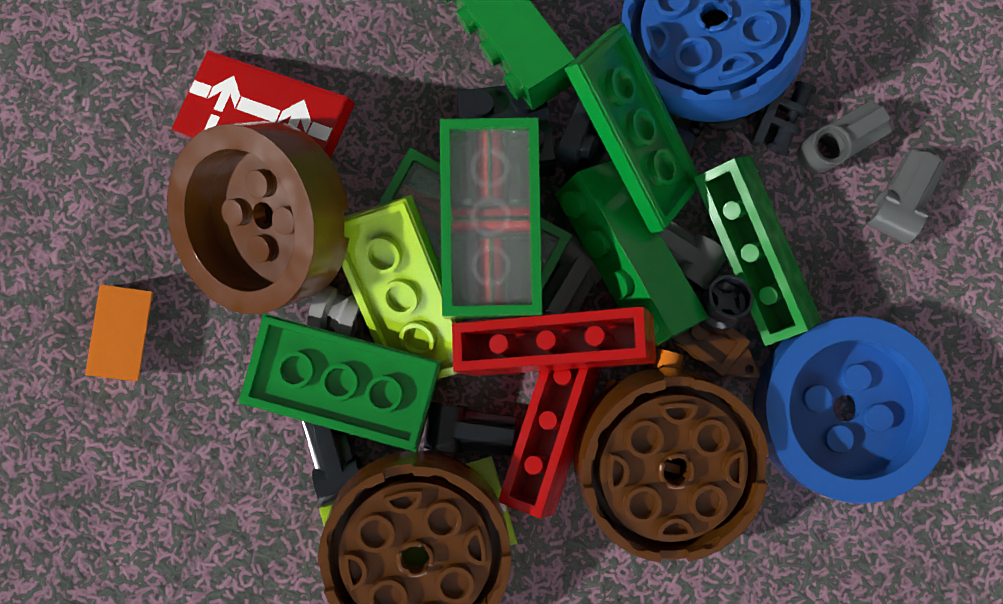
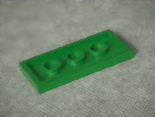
(634, 126)
(340, 382)

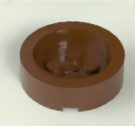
(220, 210)
(661, 418)
(411, 503)

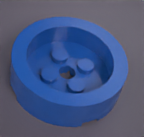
(723, 68)
(897, 419)

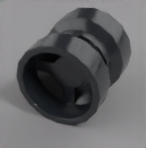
(731, 296)

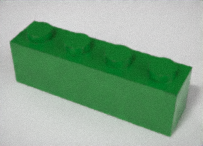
(521, 44)
(758, 249)
(627, 256)

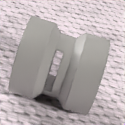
(335, 312)

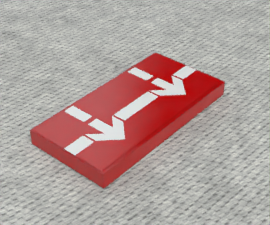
(240, 93)

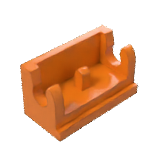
(119, 333)

